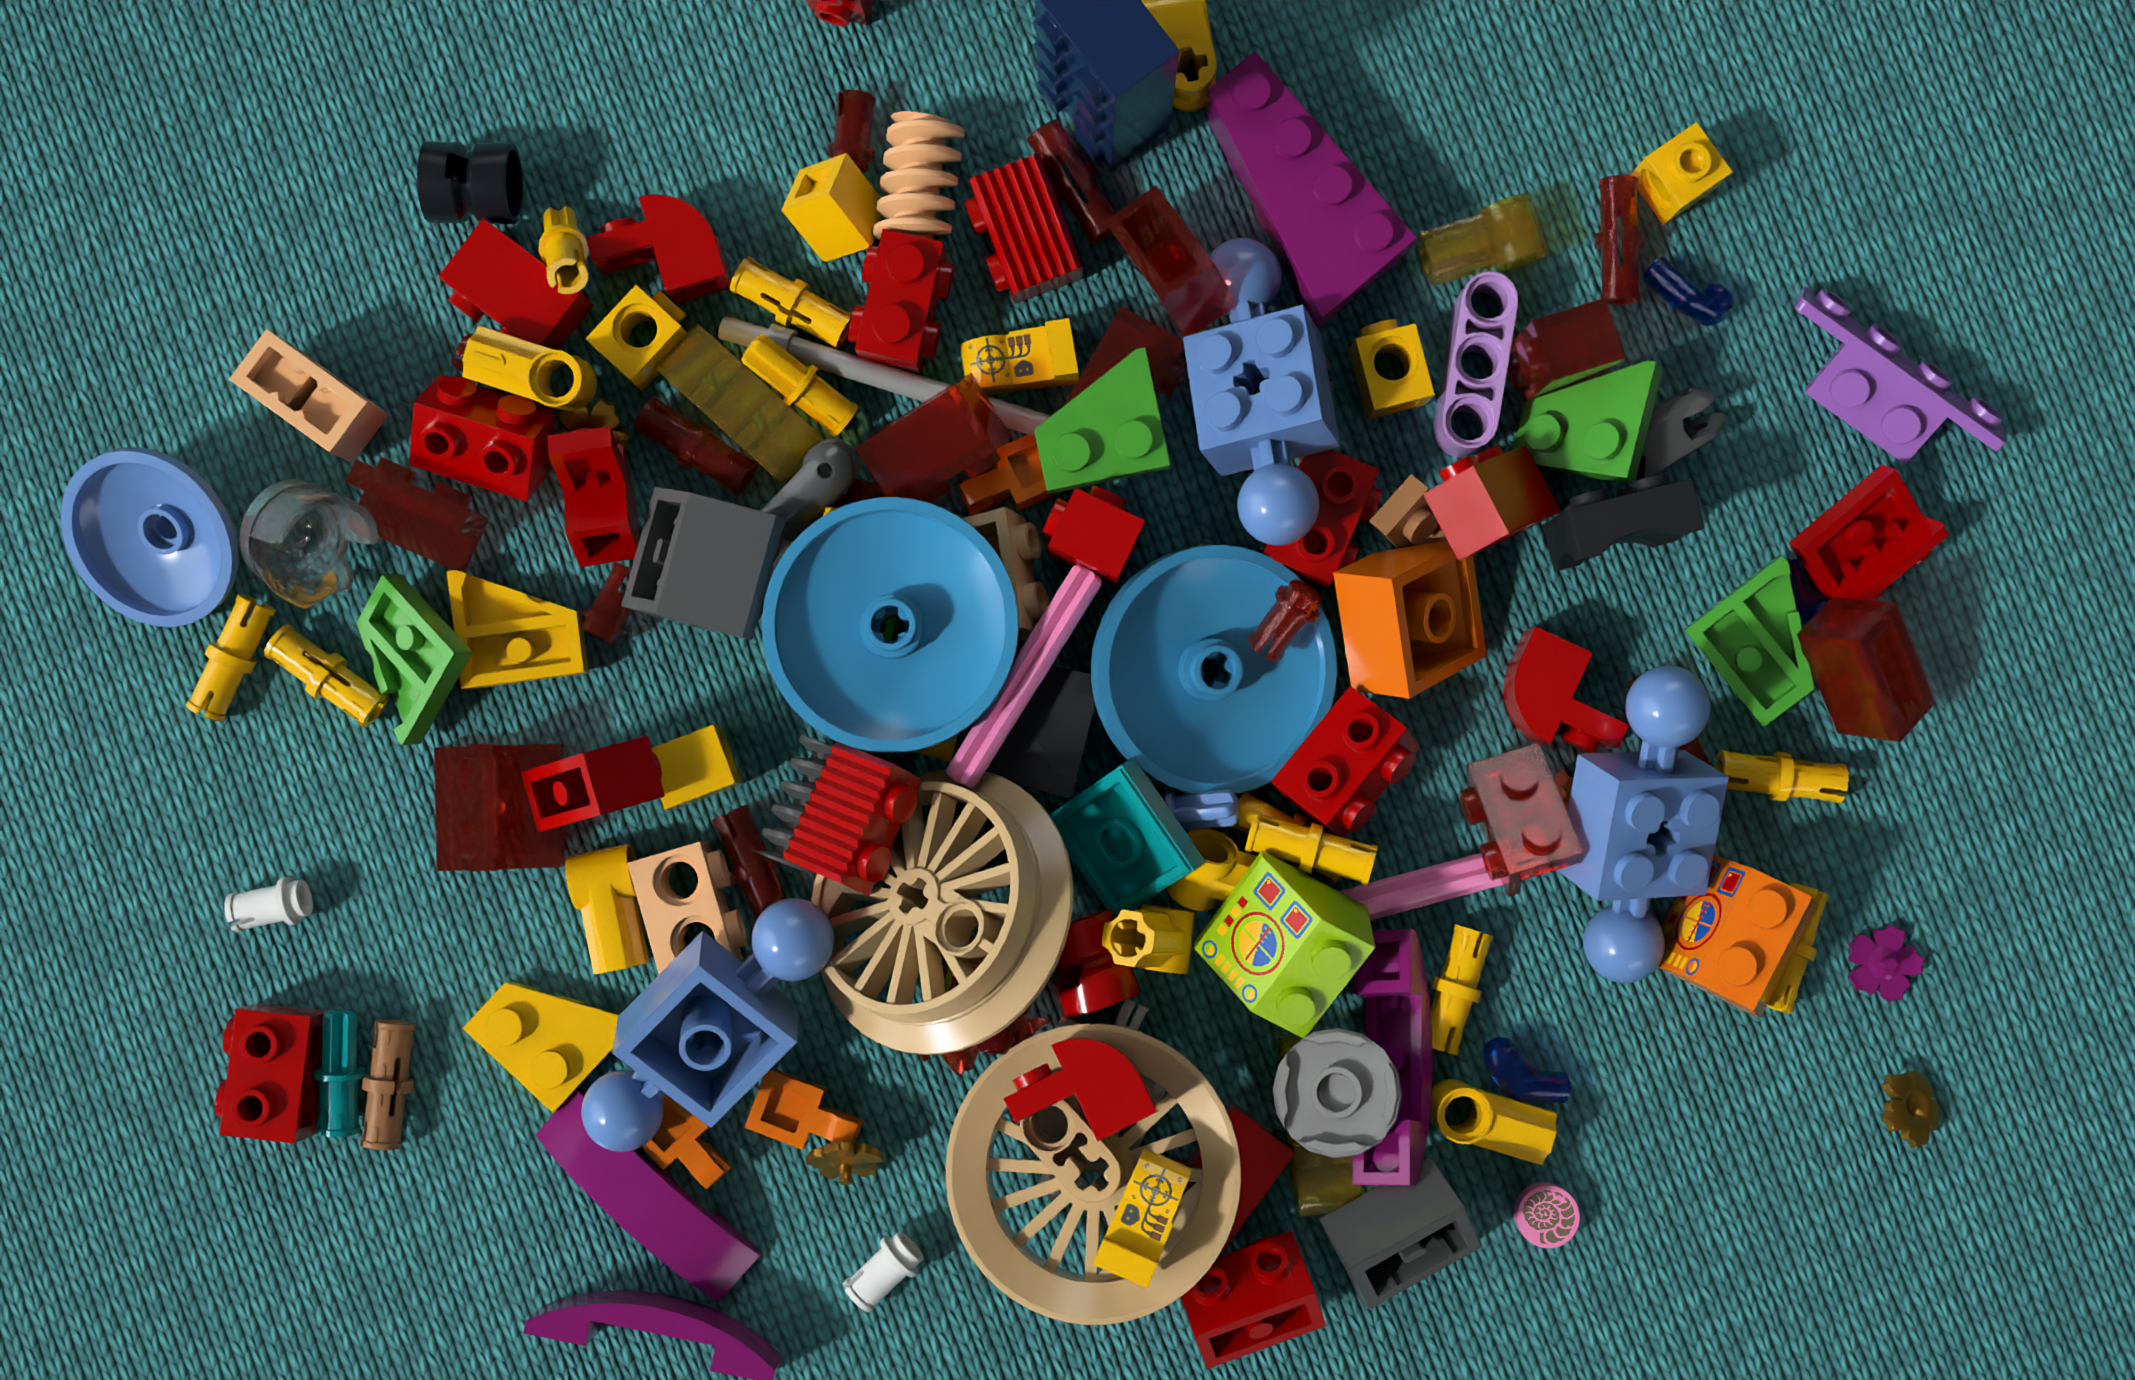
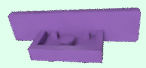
(1885, 391)

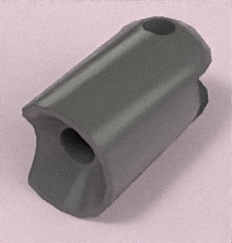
(1670, 439)
(821, 482)

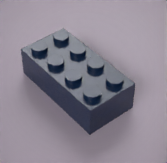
(1108, 73)

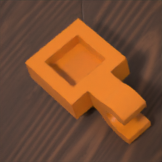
(1015, 475)
(793, 1110)
(681, 1140)

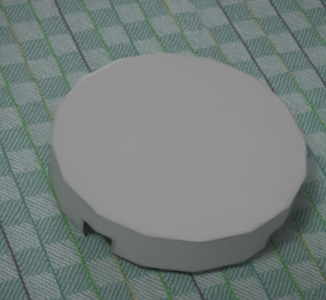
(1337, 1093)

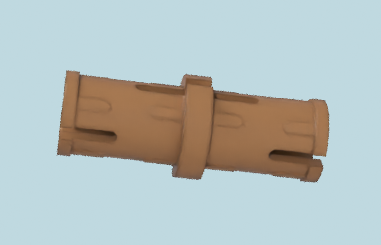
(387, 1084)

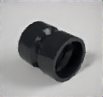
(466, 183)

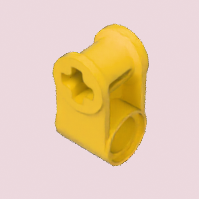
(1189, 29)

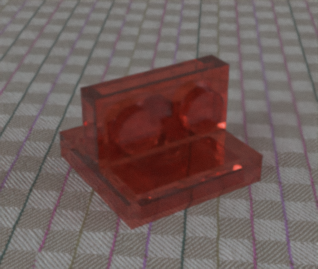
(486, 812)

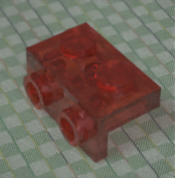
(421, 521)
(1519, 817)

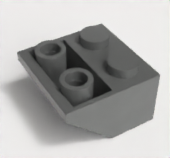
(703, 562)
(1400, 1235)

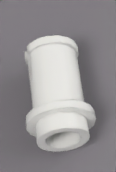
(284, 902)
(883, 1271)

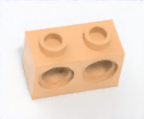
(308, 396)
(670, 915)

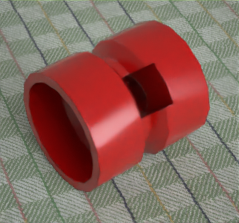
(1088, 971)

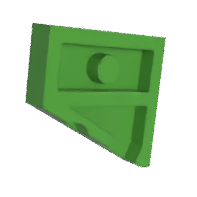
(1593, 425)
(1105, 430)
(1756, 643)
(411, 654)

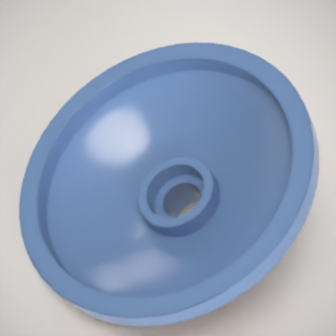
(130, 552)

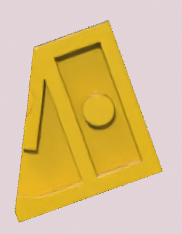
(513, 634)
(544, 1039)

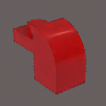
(676, 237)
(597, 495)
(1541, 690)
(1098, 1075)

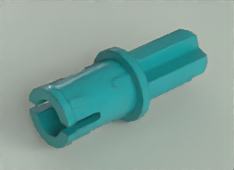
(339, 1075)

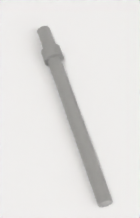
(867, 371)

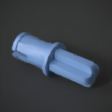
(1204, 808)

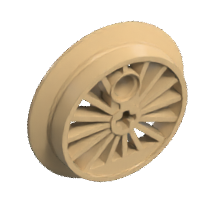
(935, 911)
(1040, 1285)

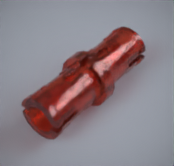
(1056, 147)
(1619, 199)
(695, 446)
(751, 868)

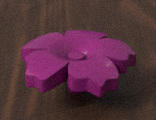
(1883, 963)

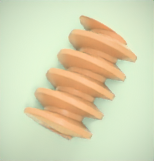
(917, 174)

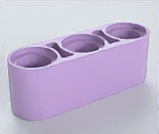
(1492, 341)

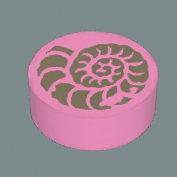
(1546, 1215)

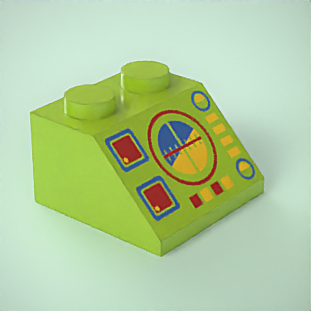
(1286, 943)

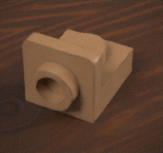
(1407, 517)

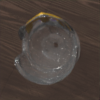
(299, 538)

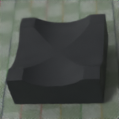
(1645, 514)
(1049, 735)

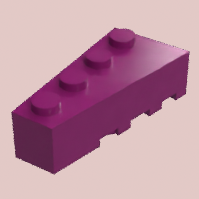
(1304, 191)

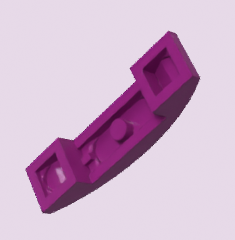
(1399, 1023)
(649, 1205)
(737, 1347)

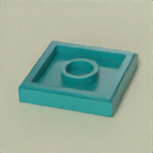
(1125, 838)

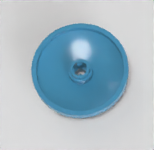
(876, 565)
(1248, 712)

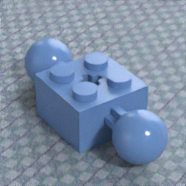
(1262, 396)
(1645, 823)
(707, 1027)

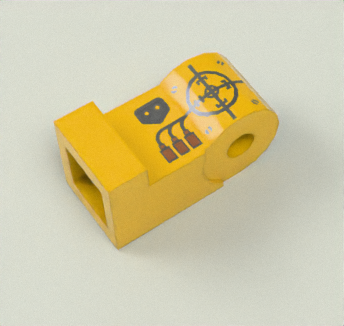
(1022, 359)
(1143, 1218)

